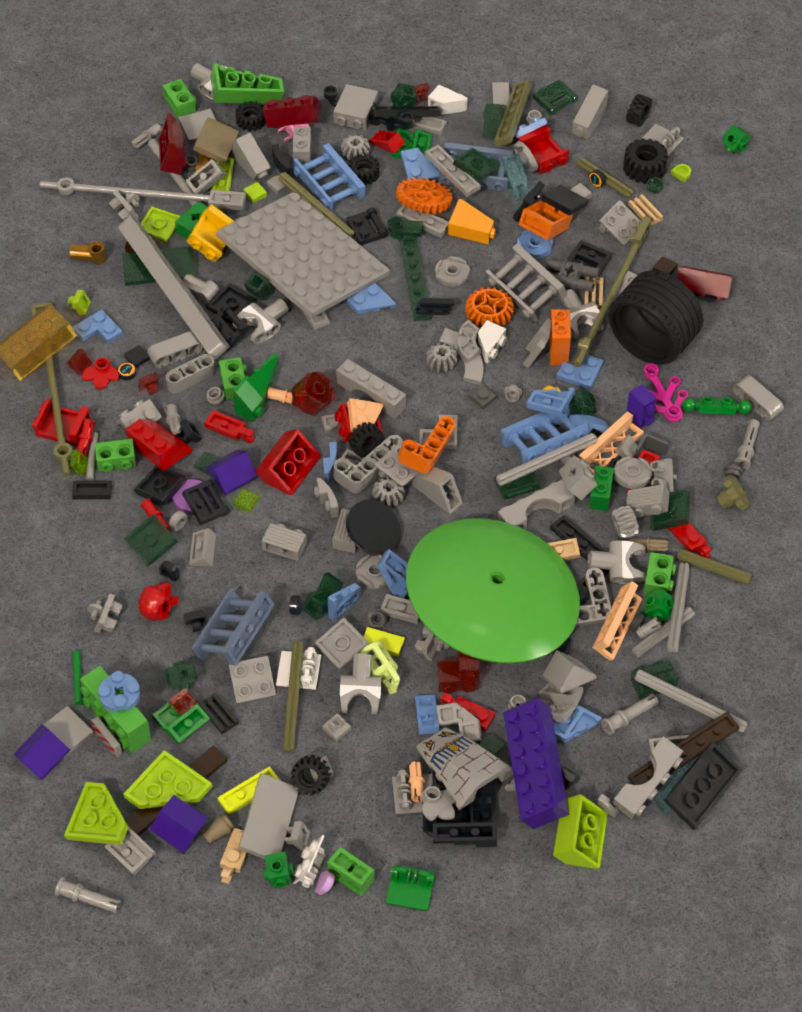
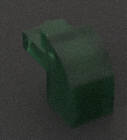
(492, 118)
(259, 286)
(317, 601)

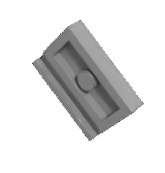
(132, 853)

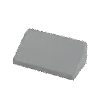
(202, 548)

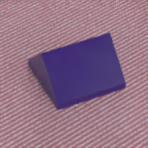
(232, 471)
(41, 752)
(178, 823)

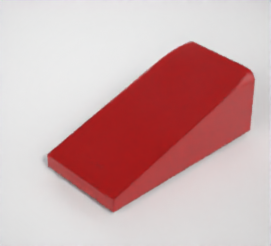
(387, 140)

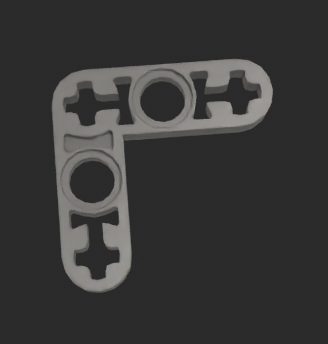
(593, 609)

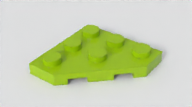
(164, 779)
(96, 817)

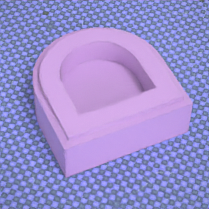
(325, 882)

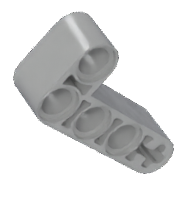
(360, 476)

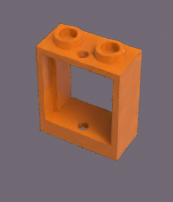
(544, 220)
(559, 337)

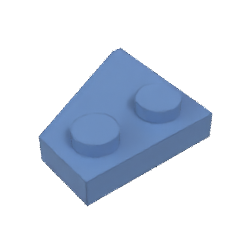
(536, 123)
(418, 165)
(394, 573)
(342, 600)
(577, 724)

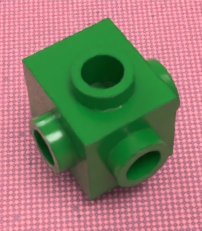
(736, 139)
(658, 605)
(278, 870)

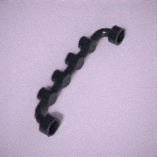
(406, 118)

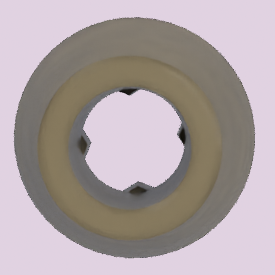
(218, 829)

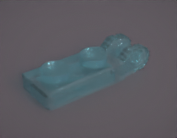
(515, 174)

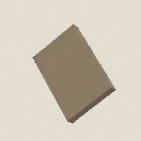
(216, 140)

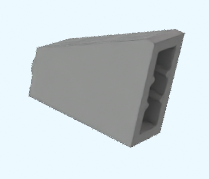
(591, 112)
(250, 157)
(439, 488)

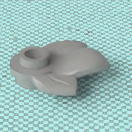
(439, 805)

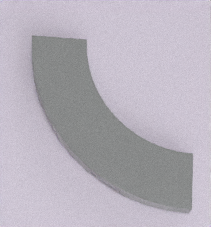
(474, 368)

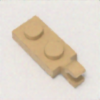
(233, 858)

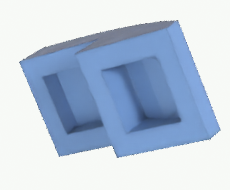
(593, 422)
(328, 463)
(426, 714)

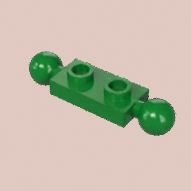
(717, 405)

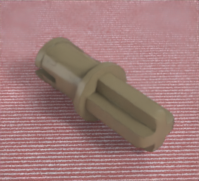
(652, 544)

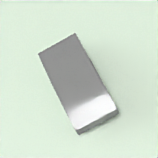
(326, 496)

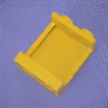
(204, 233)

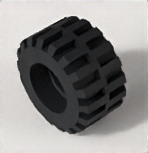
(645, 160)

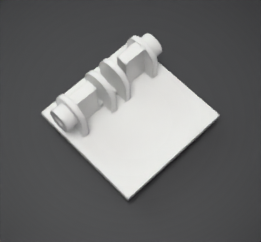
(309, 669)
(311, 862)

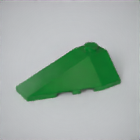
(252, 391)

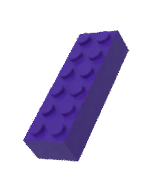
(535, 763)

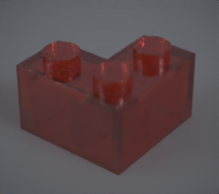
(459, 674)

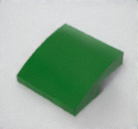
(413, 140)
(180, 726)

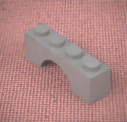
(357, 378)
(554, 497)
(633, 797)

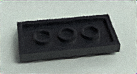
(703, 785)

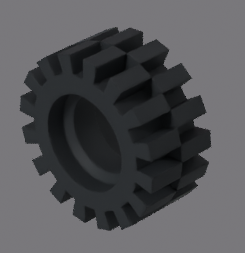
(639, 110)
(250, 123)
(365, 162)
(360, 434)
(305, 785)

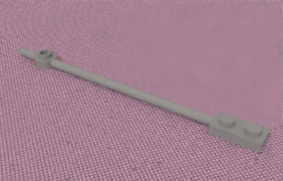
(217, 198)

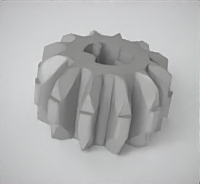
(355, 146)
(441, 357)
(388, 492)
(625, 522)

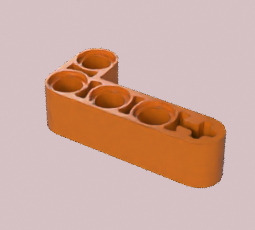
(423, 457)

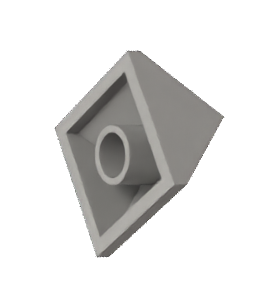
(566, 672)

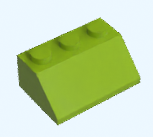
(581, 834)

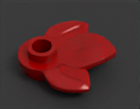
(99, 374)

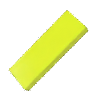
(243, 793)

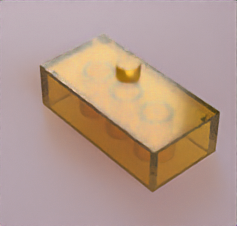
(35, 341)

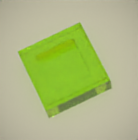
(78, 462)
(246, 500)

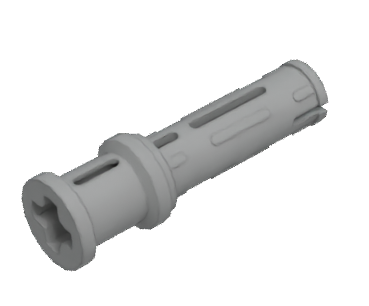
(746, 450)
(622, 717)
(79, 893)

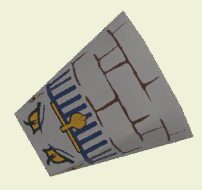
(461, 764)

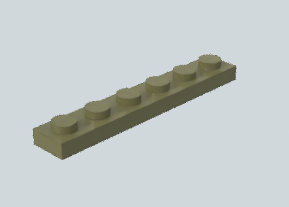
(513, 113)

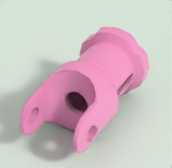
(289, 129)

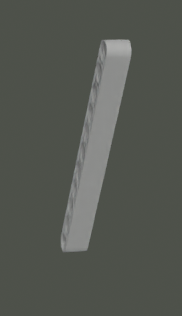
(173, 287)

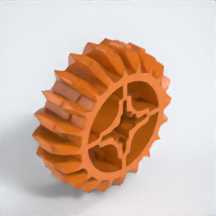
(490, 306)

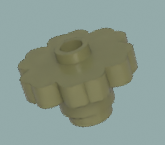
(733, 494)

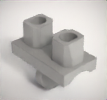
(130, 201)
(663, 473)
(104, 622)
(430, 645)

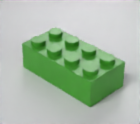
(128, 726)

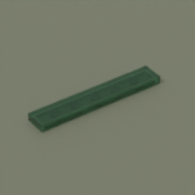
(414, 274)

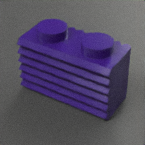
(641, 406)

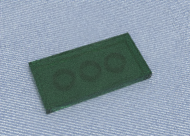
(136, 272)

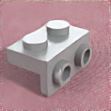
(143, 410)

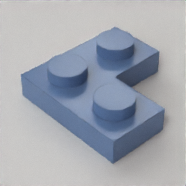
(100, 324)
(581, 376)

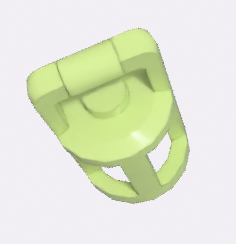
(387, 669)

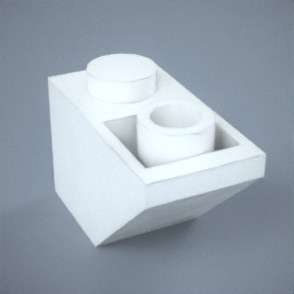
(447, 100)
(490, 339)

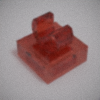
(421, 90)
(79, 361)
(149, 382)
(182, 702)

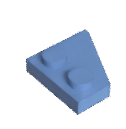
(370, 299)
(550, 401)

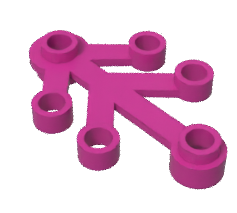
(665, 396)

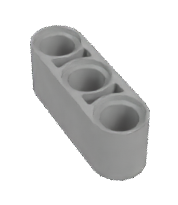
(174, 349)
(190, 373)
(761, 399)

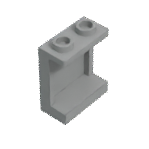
(355, 106)

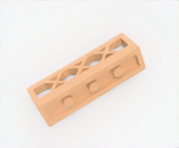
(608, 438)
(614, 619)

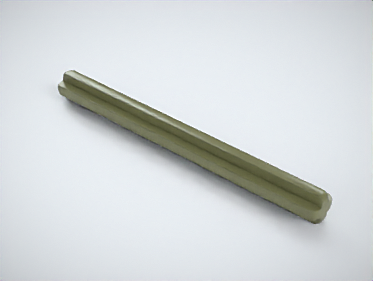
(295, 187)
(293, 697)

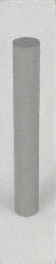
(91, 458)

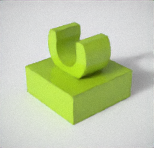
(80, 302)

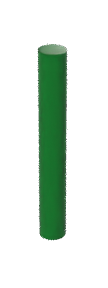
(77, 675)

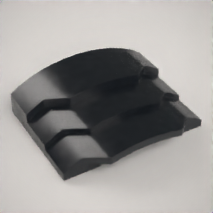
(471, 825)

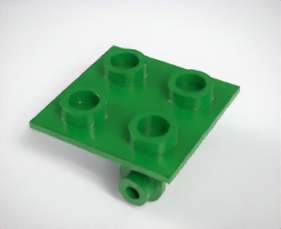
(410, 887)

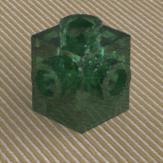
(403, 95)
(582, 403)
(174, 679)

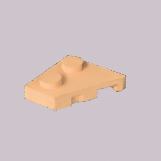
(362, 411)

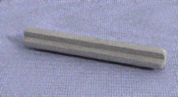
(659, 634)

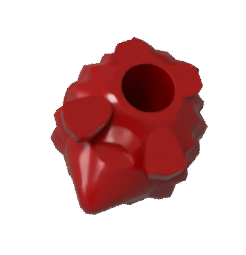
(157, 601)

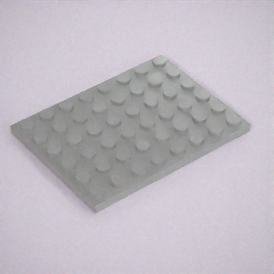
(303, 254)

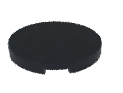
(373, 527)

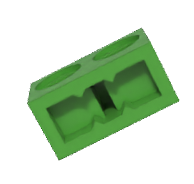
(179, 98)
(231, 373)
(115, 455)
(659, 575)
(351, 871)

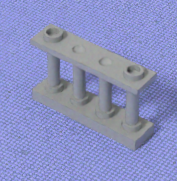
(532, 266)

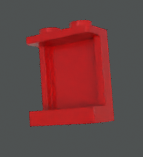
(544, 149)
(72, 422)

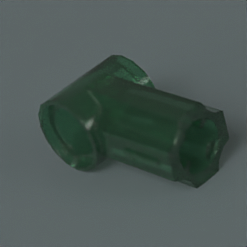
(399, 228)

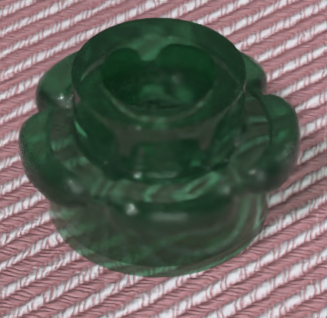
(657, 182)

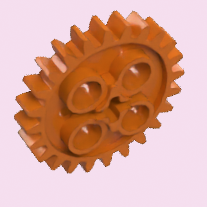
(424, 195)

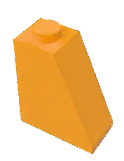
(471, 224)

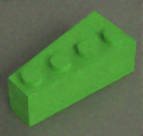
(242, 87)

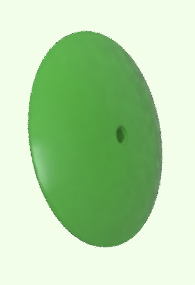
(492, 590)

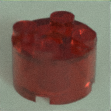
(312, 393)

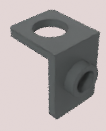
(653, 443)

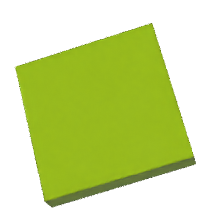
(160, 224)

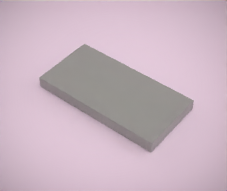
(268, 817)

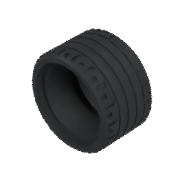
(655, 317)

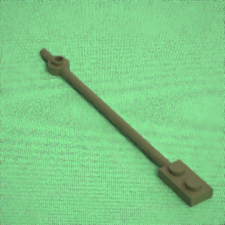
(637, 240)
(62, 447)

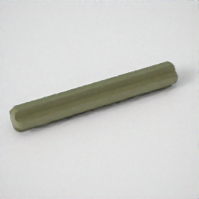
(610, 181)
(714, 566)

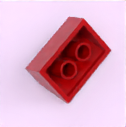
(157, 443)
(288, 462)

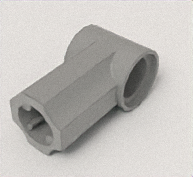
(203, 290)

